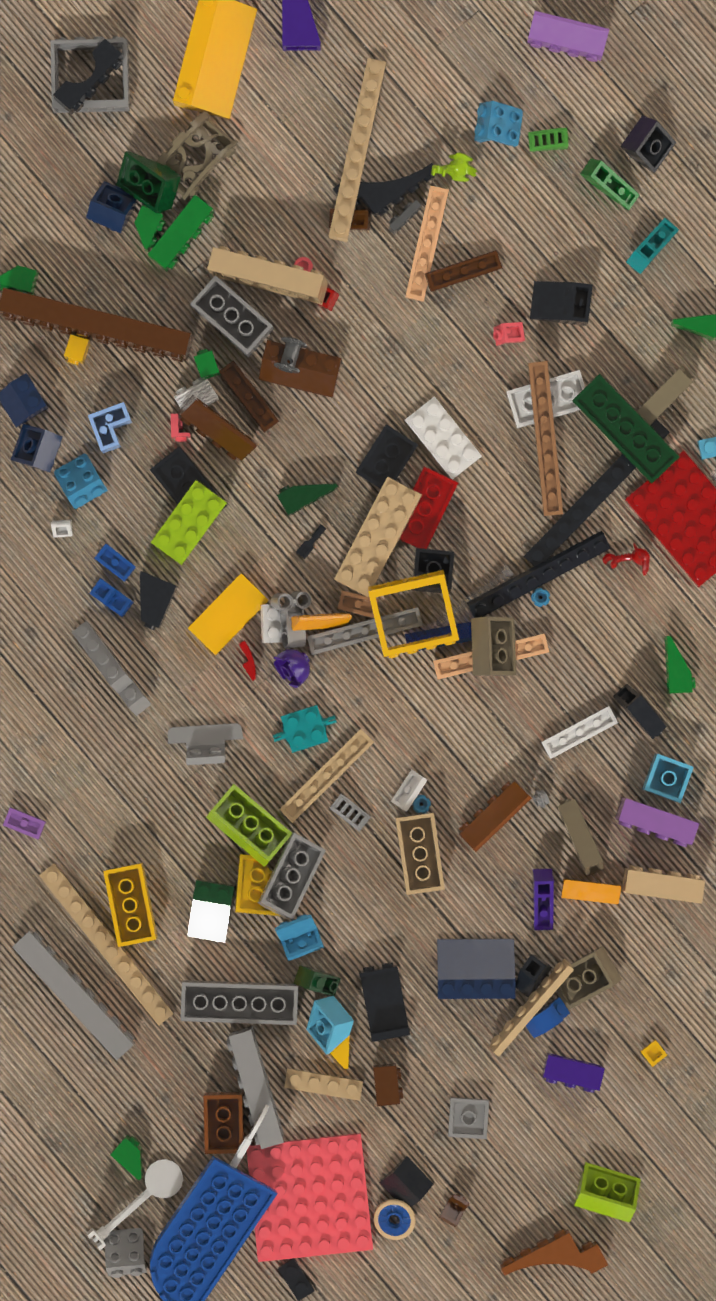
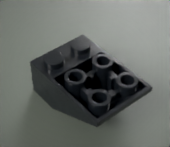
(561, 302)

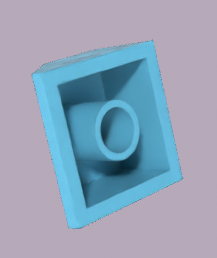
(329, 1023)

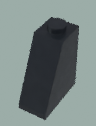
(154, 599)
(640, 711)

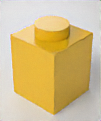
(76, 350)

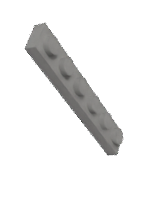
(364, 631)

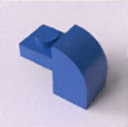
(548, 1018)

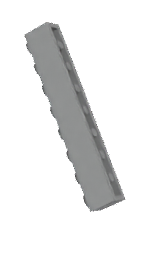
(73, 994)

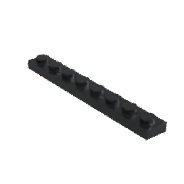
(538, 575)

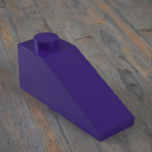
(543, 899)

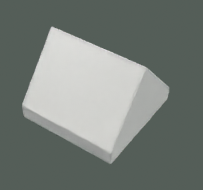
(62, 528)

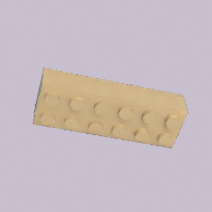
(267, 275)
(378, 536)

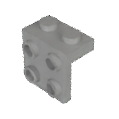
(125, 1253)

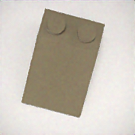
(589, 978)

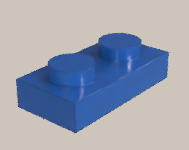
(115, 562)

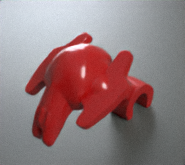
(639, 556)

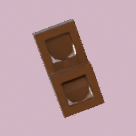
(360, 219)

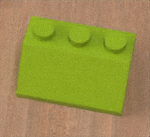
(607, 1192)

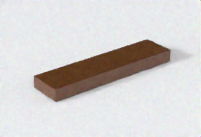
(463, 271)
(248, 396)

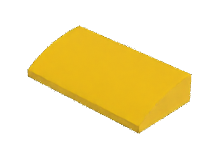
(228, 614)

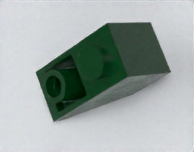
(316, 980)

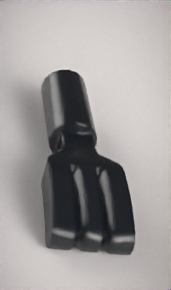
(307, 546)

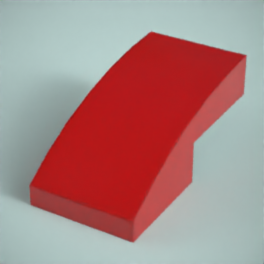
(249, 666)

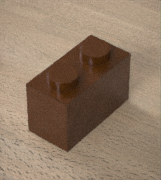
(386, 1084)

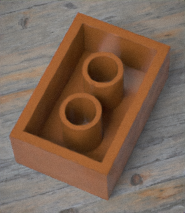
(223, 1122)

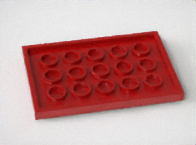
(681, 516)

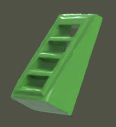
(556, 146)

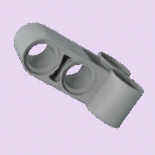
(291, 608)

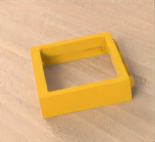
(407, 584)

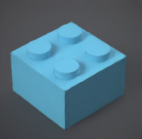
(667, 778)

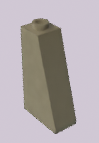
(666, 395)
(580, 837)

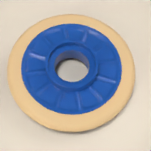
(400, 1209)

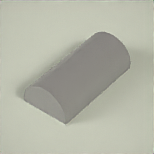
(291, 876)

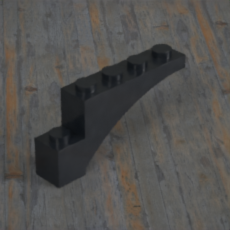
(382, 195)

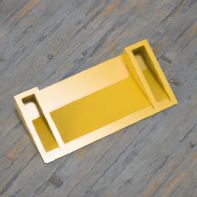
(214, 57)

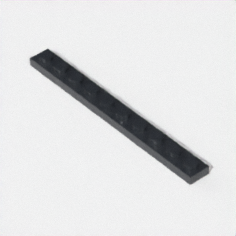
(585, 506)

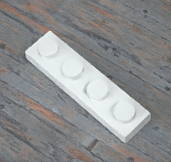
(579, 732)

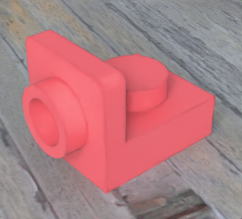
(508, 333)
(176, 425)

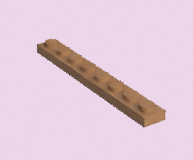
(545, 438)

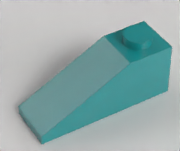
(652, 245)

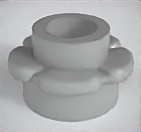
(541, 798)

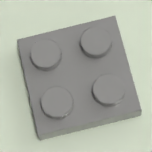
(468, 1118)

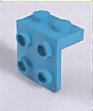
(498, 123)
(80, 481)
(299, 937)

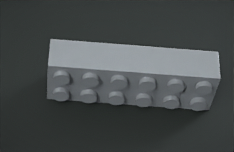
(239, 1002)
(256, 1086)

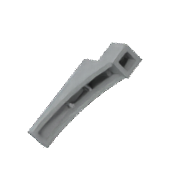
(111, 668)

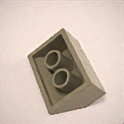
(493, 646)

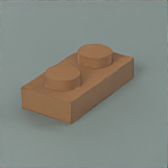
(356, 604)

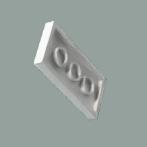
(563, 391)
(443, 438)

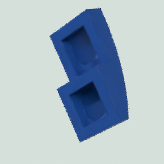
(111, 597)

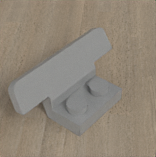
(206, 742)

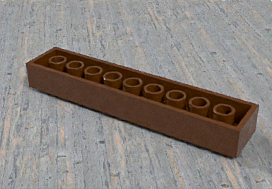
(95, 324)

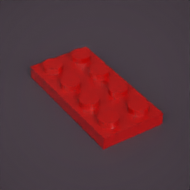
(437, 493)

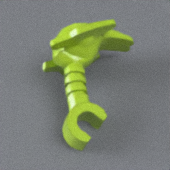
(456, 168)

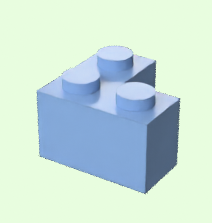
(105, 423)

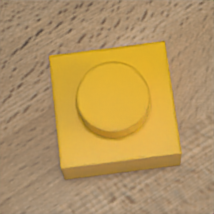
(653, 1053)

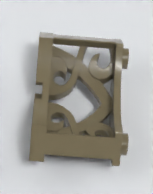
(197, 128)

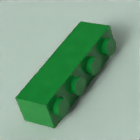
(181, 233)

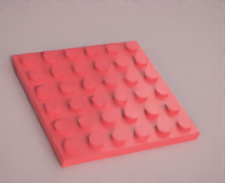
(318, 1200)

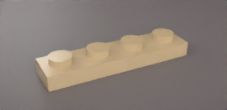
(323, 1084)

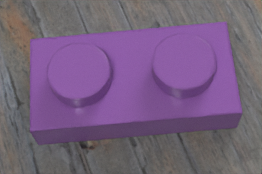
(24, 823)

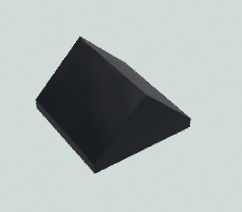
(407, 1182)

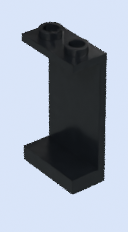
(384, 1002)

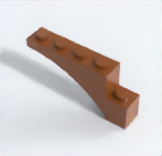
(557, 1250)

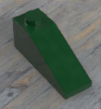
(299, 497)

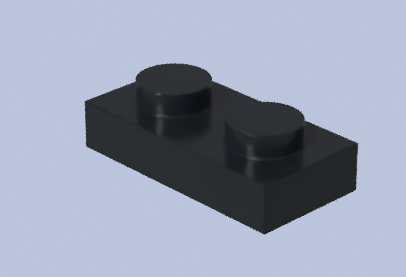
(296, 1279)

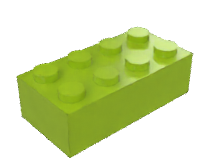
(188, 522)
(249, 825)

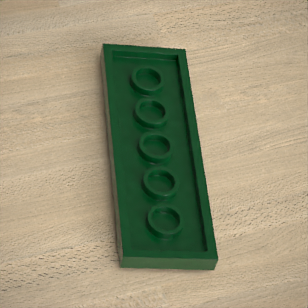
(625, 428)

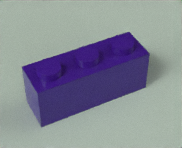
(573, 1072)

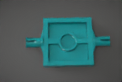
(304, 728)

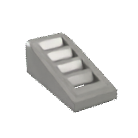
(341, 797)

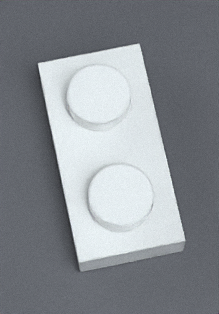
(270, 624)
(409, 790)

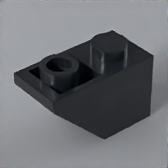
(532, 975)

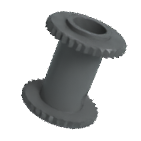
(290, 353)

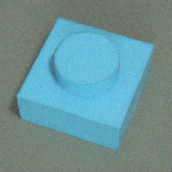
(707, 448)

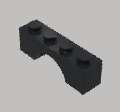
(73, 95)

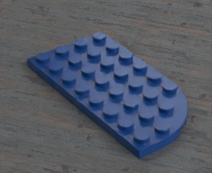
(207, 1232)

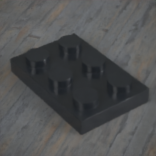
(386, 457)

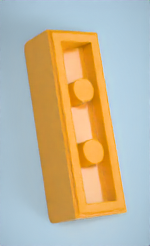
(320, 621)
(591, 891)

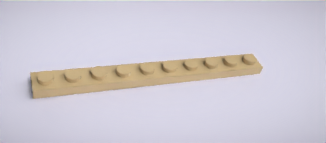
(357, 150)
(106, 944)

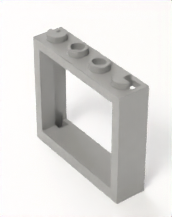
(81, 43)

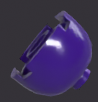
(292, 665)

